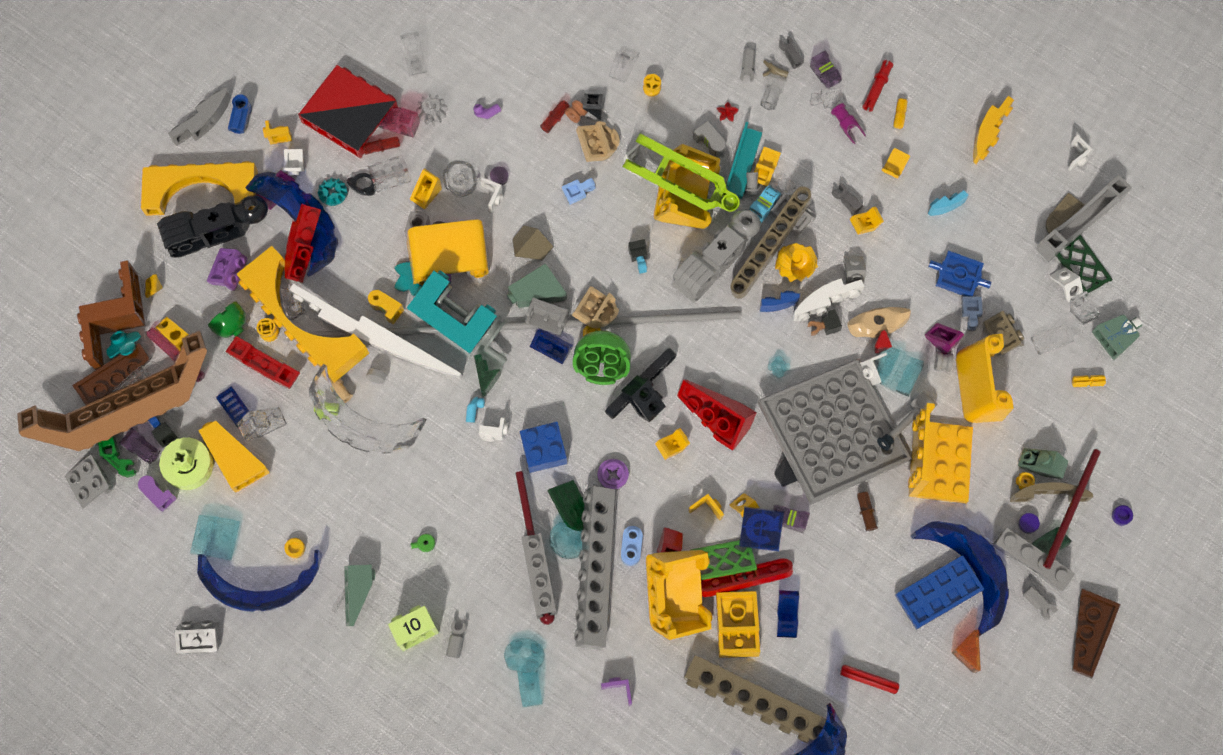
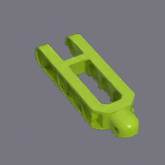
(721, 196)

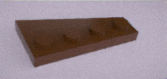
(107, 377)
(1093, 628)

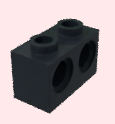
(643, 398)

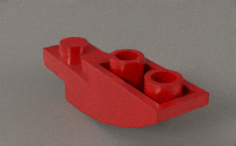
(299, 241)

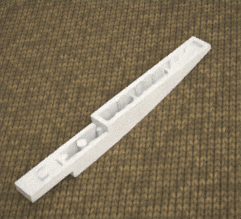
(373, 334)

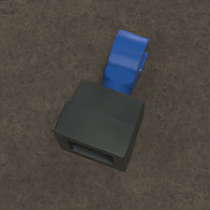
(162, 432)

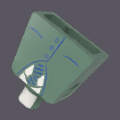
(1117, 334)

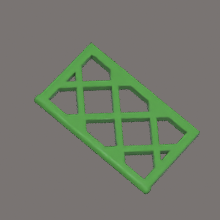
(736, 566)

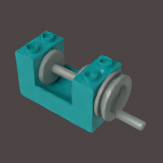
(464, 334)

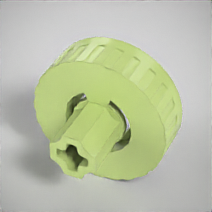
(190, 450)

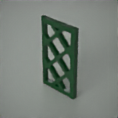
(1098, 266)

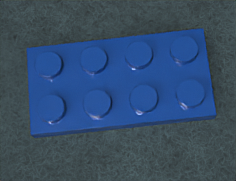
(939, 592)

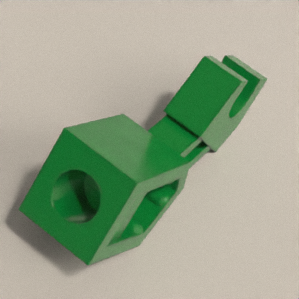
(119, 464)

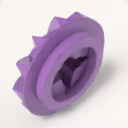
(612, 465)

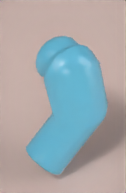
(472, 407)

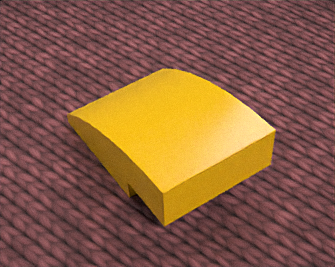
(737, 624)

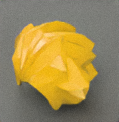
(796, 262)

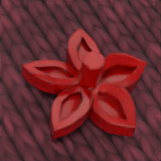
(728, 112)

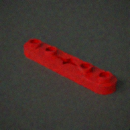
(765, 573)

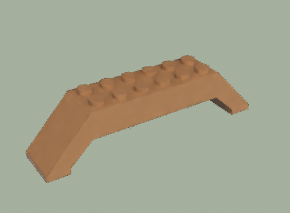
(120, 409)

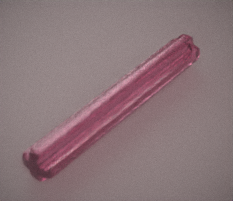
(168, 347)

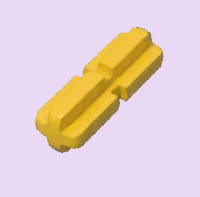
(900, 113)
(1093, 380)

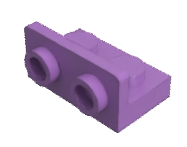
(225, 268)

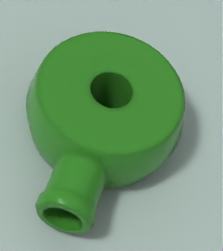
(420, 543)

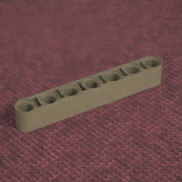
(772, 233)

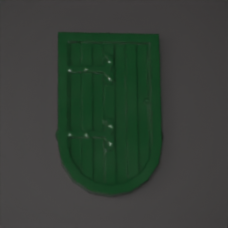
(569, 504)

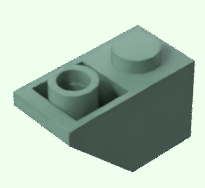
(1044, 462)

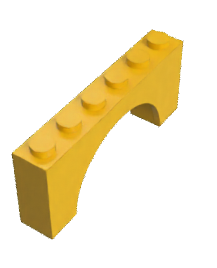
(163, 182)

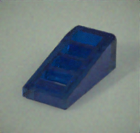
(231, 414)

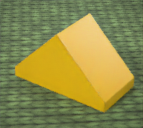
(426, 189)

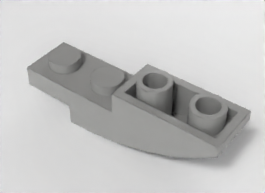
(208, 114)

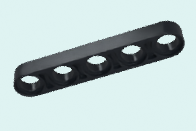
(651, 373)

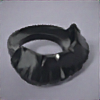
(368, 191)

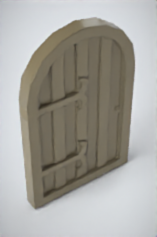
(1063, 212)

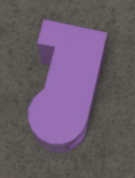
(151, 490)

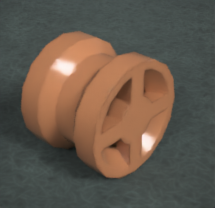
(576, 111)

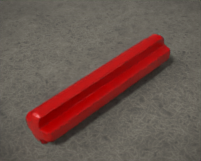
(869, 679)

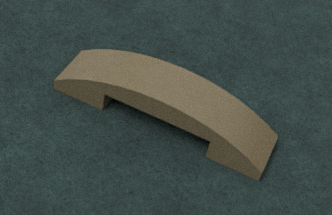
(1027, 493)

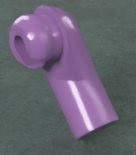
(486, 113)

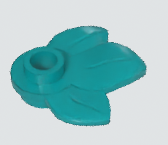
(405, 281)
(122, 343)

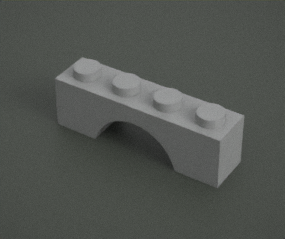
(1032, 557)

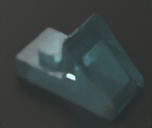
(529, 689)

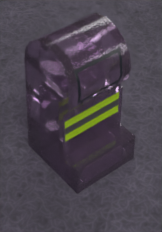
(825, 70)
(793, 518)

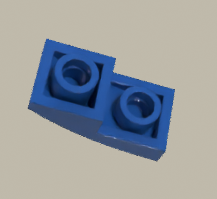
(786, 300)

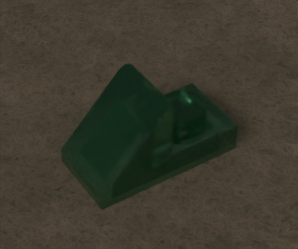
(488, 378)

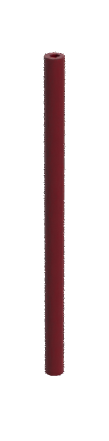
(1071, 509)

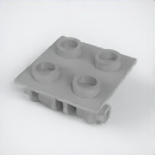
(88, 481)

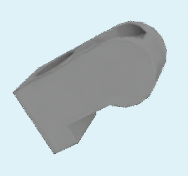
(711, 138)

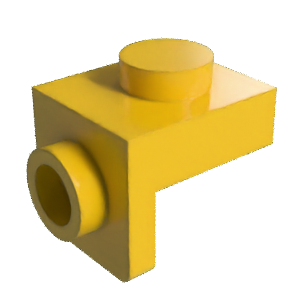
(867, 221)
(672, 444)

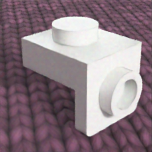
(293, 161)
(490, 433)

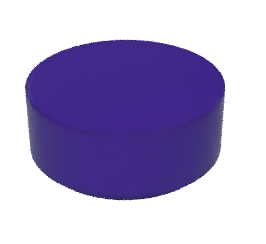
(1122, 515)
(1028, 523)

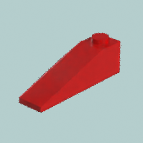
(722, 415)

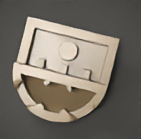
(598, 141)
(596, 309)

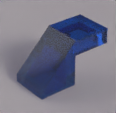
(787, 614)

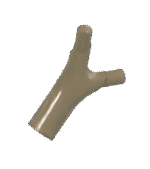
(774, 69)

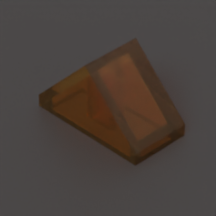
(969, 652)

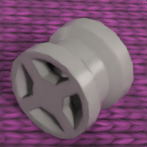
(943, 361)

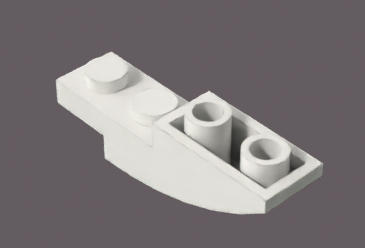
(820, 300)

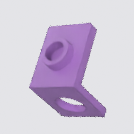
(617, 682)

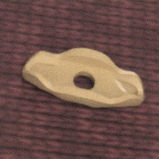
(864, 325)

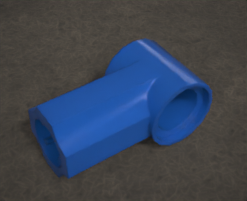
(239, 115)

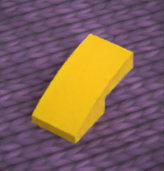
(766, 165)

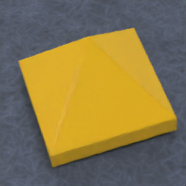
(152, 286)

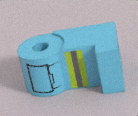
(765, 202)

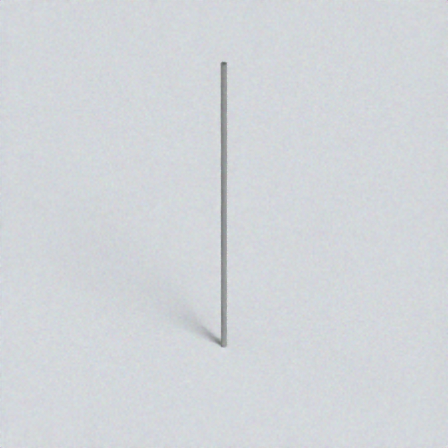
(571, 323)

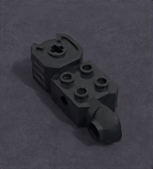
(189, 232)

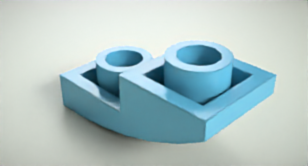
(945, 205)

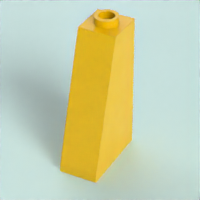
(233, 459)

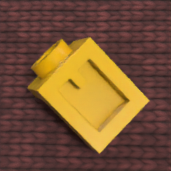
(277, 135)

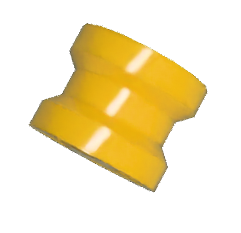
(648, 83)

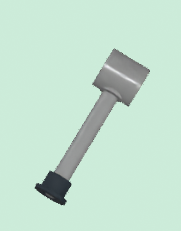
(918, 404)

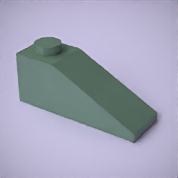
(357, 586)

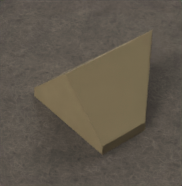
(531, 244)

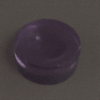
(499, 175)

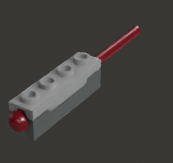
(536, 561)

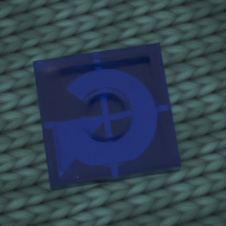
(761, 528)

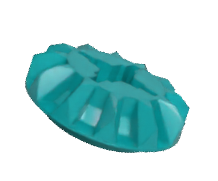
(335, 198)

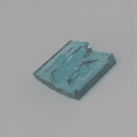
(899, 371)
(215, 537)

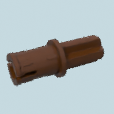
(867, 511)

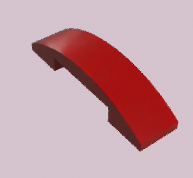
(262, 363)

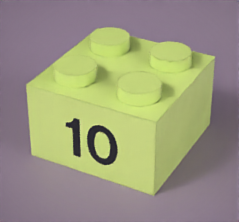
(413, 627)

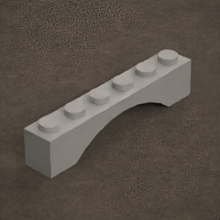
(1084, 218)

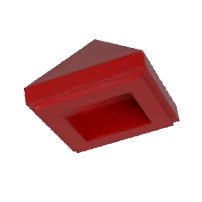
(883, 343)

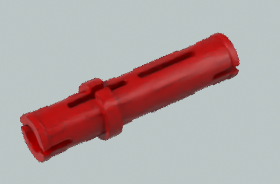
(881, 78)

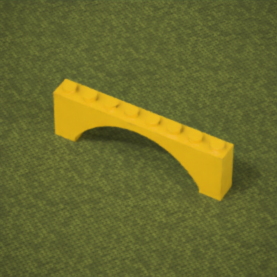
(263, 280)

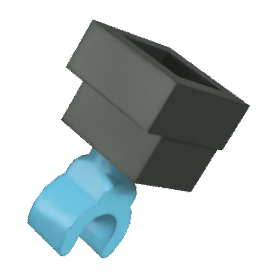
(638, 253)

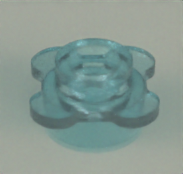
(778, 372)

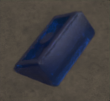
(551, 346)

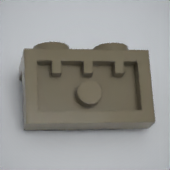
(1003, 324)

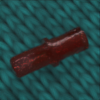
(554, 116)
(381, 145)

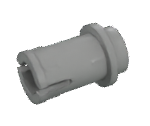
(752, 183)

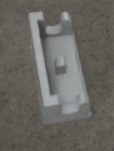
(546, 316)

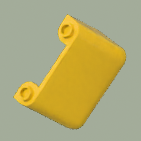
(674, 209)
(448, 248)
(976, 382)
(677, 593)

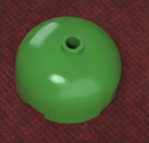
(602, 348)

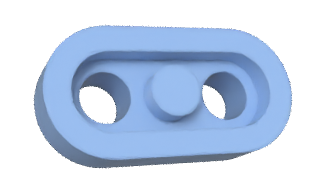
(631, 545)

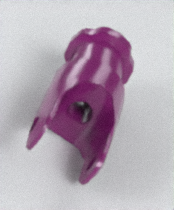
(846, 120)

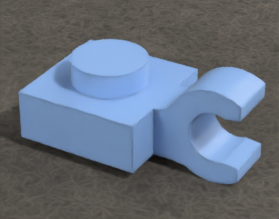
(576, 191)

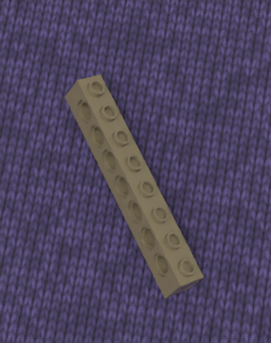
(699, 666)

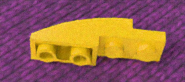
(989, 129)

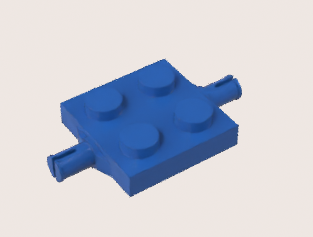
(959, 274)

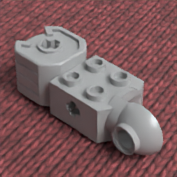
(701, 271)

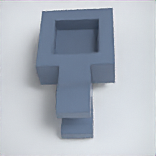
(972, 309)

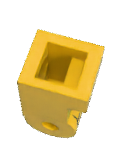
(382, 302)
(172, 332)

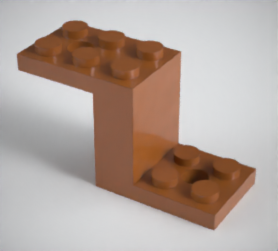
(111, 316)

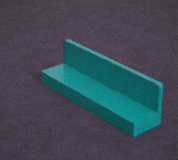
(743, 161)

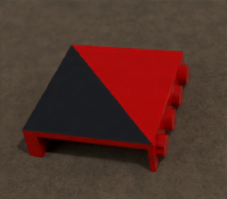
(347, 110)

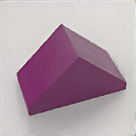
(944, 337)

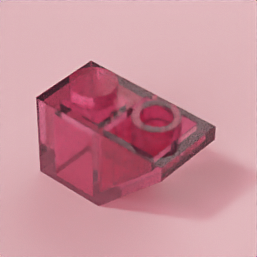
(401, 121)

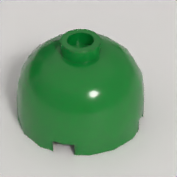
(229, 321)

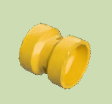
(267, 333)

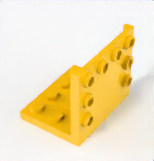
(940, 459)

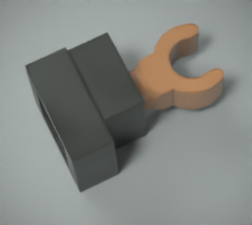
(830, 324)

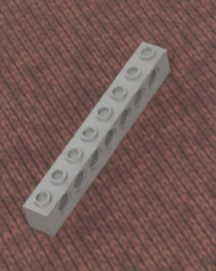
(601, 577)

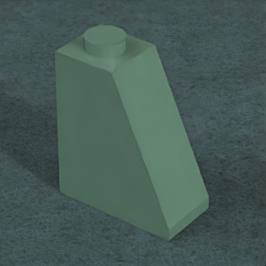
(539, 285)

